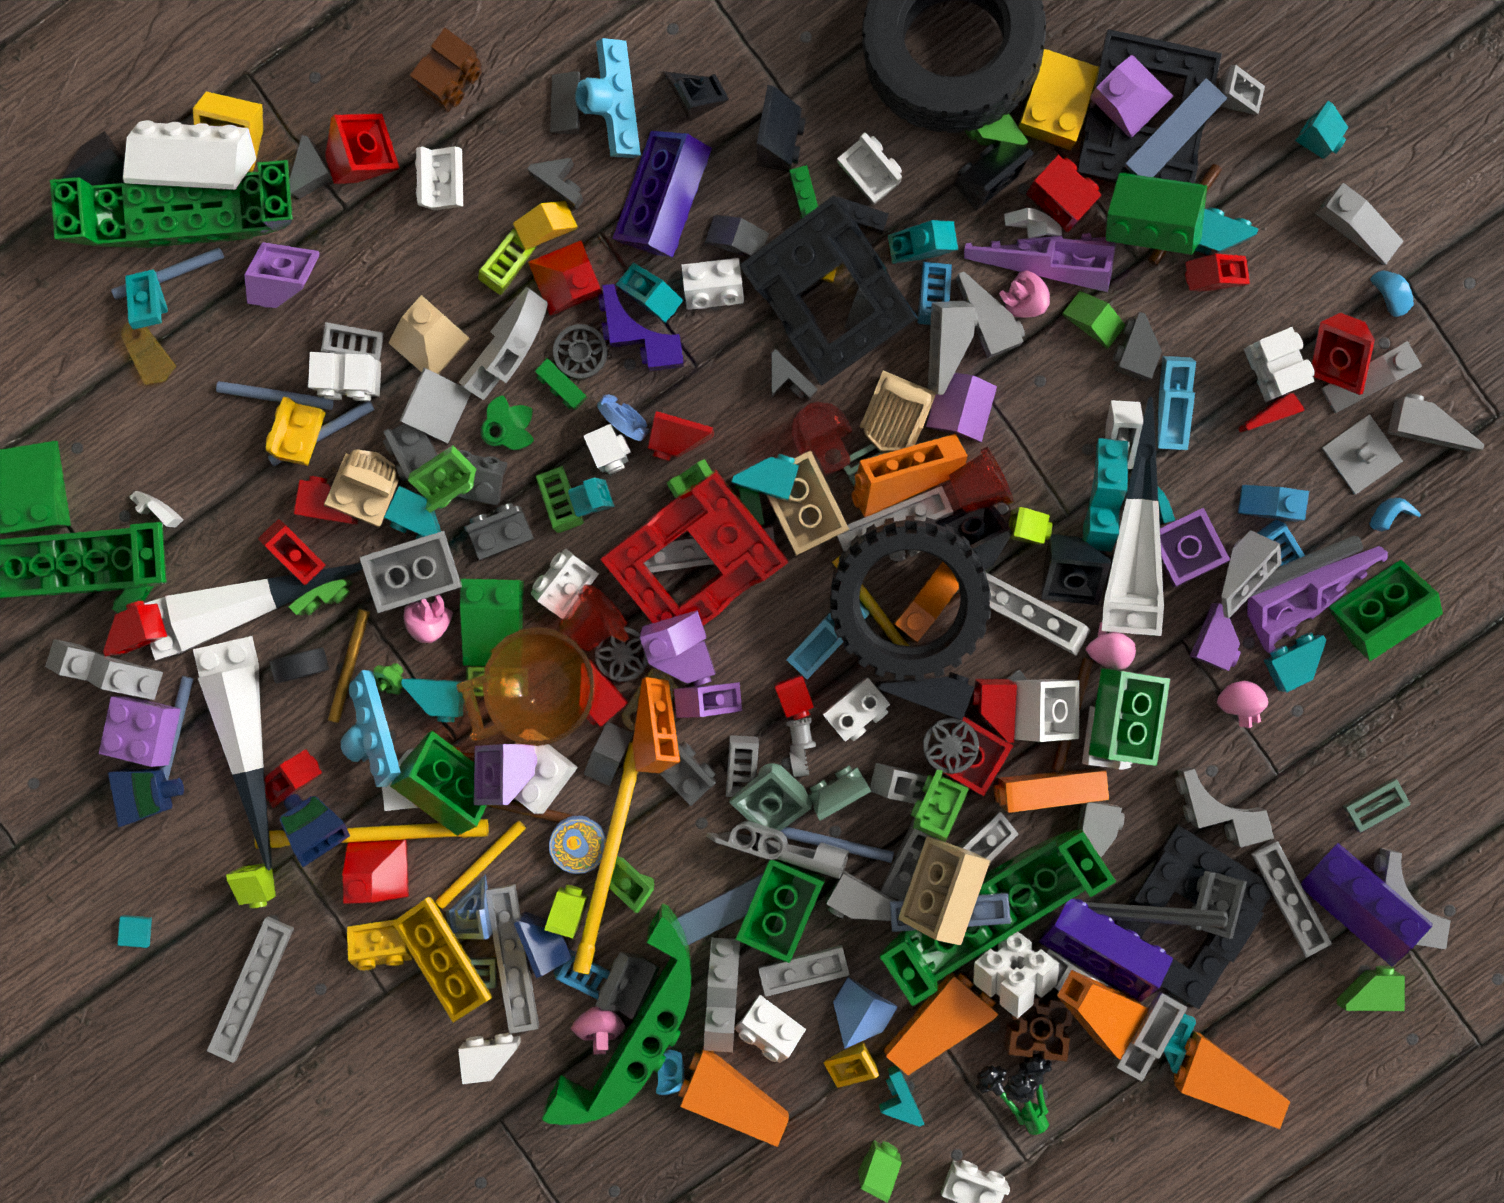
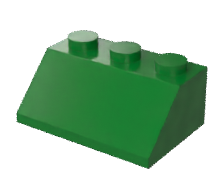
(1156, 213)
(1386, 610)
(1129, 717)
(440, 784)
(780, 909)

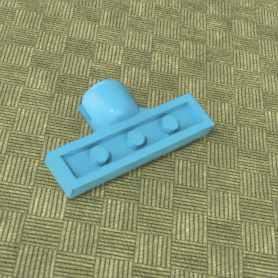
(612, 98)
(370, 734)

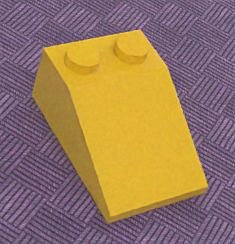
(1058, 100)

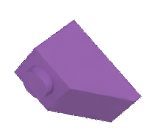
(672, 636)
(1217, 640)
(689, 666)
(707, 700)

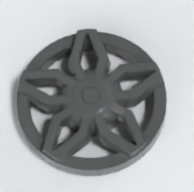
(580, 351)
(621, 655)
(951, 745)

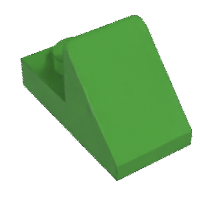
(630, 885)

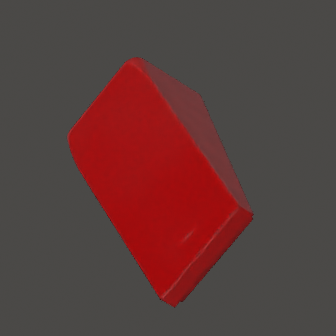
(1280, 408)

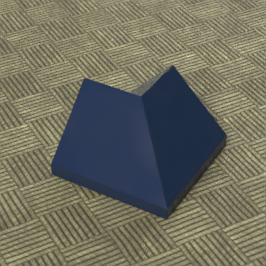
(543, 948)

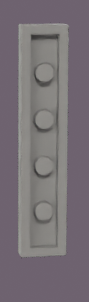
(685, 553)
(511, 960)
(250, 989)

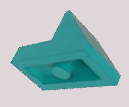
(144, 299)
(590, 497)
(902, 1106)

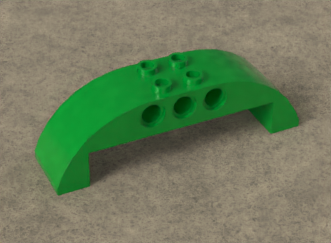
(83, 562)
(1035, 885)
(643, 1042)

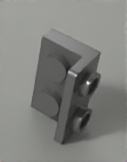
(410, 447)
(499, 532)
(688, 776)

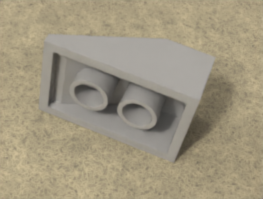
(410, 571)

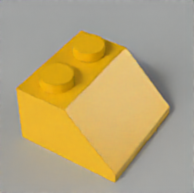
(225, 110)

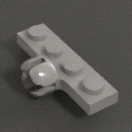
(931, 504)

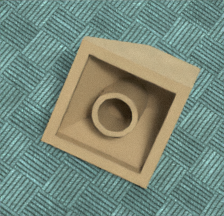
(427, 337)

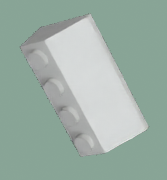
(188, 155)

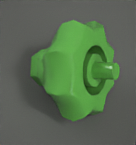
(389, 678)

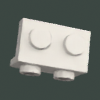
(870, 168)
(439, 178)
(712, 283)
(769, 1030)

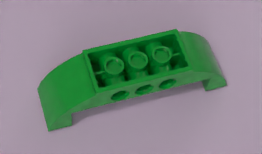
(171, 214)

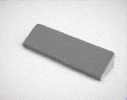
(1291, 898)

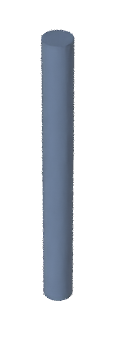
(178, 269)
(273, 395)
(337, 424)
(181, 702)
(852, 847)

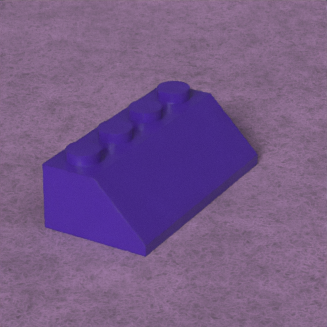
(662, 192)
(1366, 905)
(1106, 950)

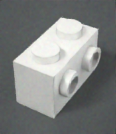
(608, 449)
(856, 710)

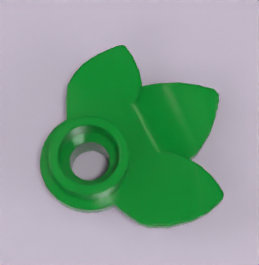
(511, 422)

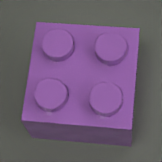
(1190, 548)
(139, 731)

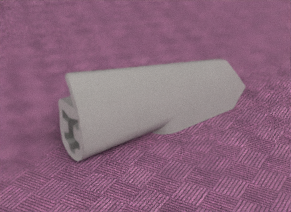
(825, 859)

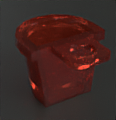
(819, 429)
(981, 483)
(593, 619)

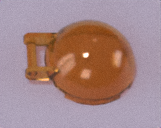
(533, 688)

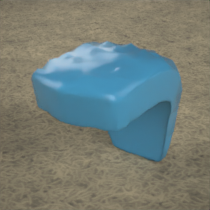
(1395, 292)
(1388, 511)
(671, 1073)

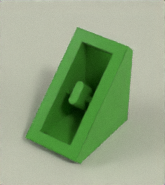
(1094, 318)

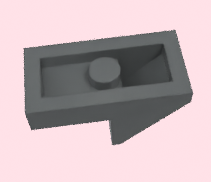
(552, 175)
(783, 372)

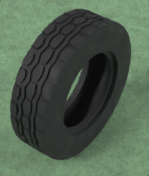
(957, 101)

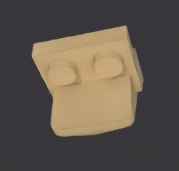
(896, 413)
(363, 486)

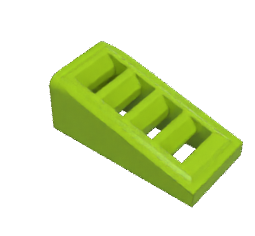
(491, 280)

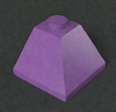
(1130, 96)
(277, 273)
(502, 772)

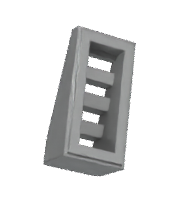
(331, 328)
(741, 742)

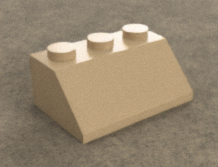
(811, 511)
(943, 891)

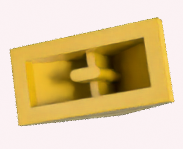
(544, 223)
(852, 1066)

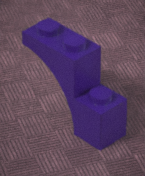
(661, 350)

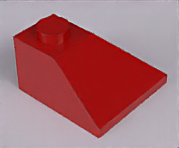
(359, 148)
(565, 277)
(1343, 352)
(676, 436)
(375, 871)

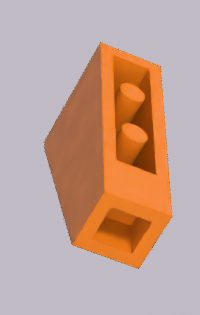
(905, 473)
(1051, 789)
(1103, 1011)
(940, 1023)
(1226, 1083)
(731, 1099)

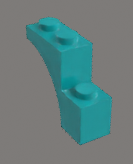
(1107, 494)

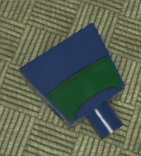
(142, 793)
(311, 828)

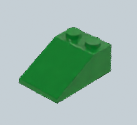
(32, 489)
(488, 614)

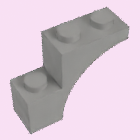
(103, 672)
(1201, 809)
(1389, 870)
(721, 995)

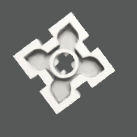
(1279, 364)
(344, 374)
(1016, 973)

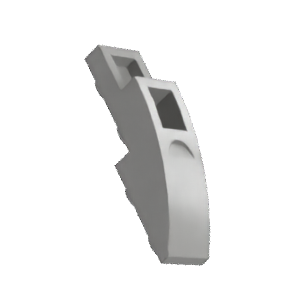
(510, 345)

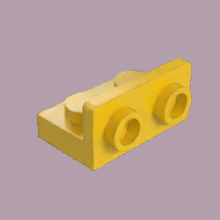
(294, 432)
(376, 945)

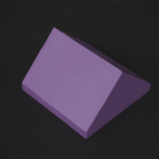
(963, 407)

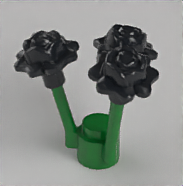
(1021, 1089)

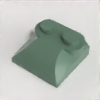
(839, 792)
(772, 798)

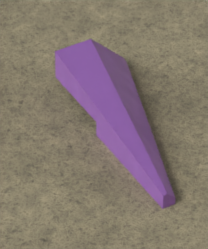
(1077, 261)
(1287, 605)

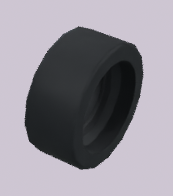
(299, 665)

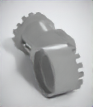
(800, 740)

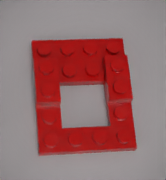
(722, 530)

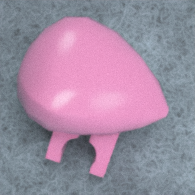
(1026, 296)
(427, 620)
(1112, 650)
(1244, 700)
(598, 1026)

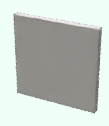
(435, 405)
(1362, 454)

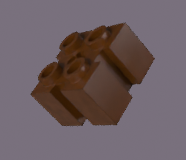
(447, 70)
(1049, 1039)

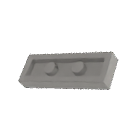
(803, 971)

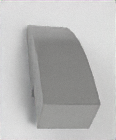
(1151, 1036)

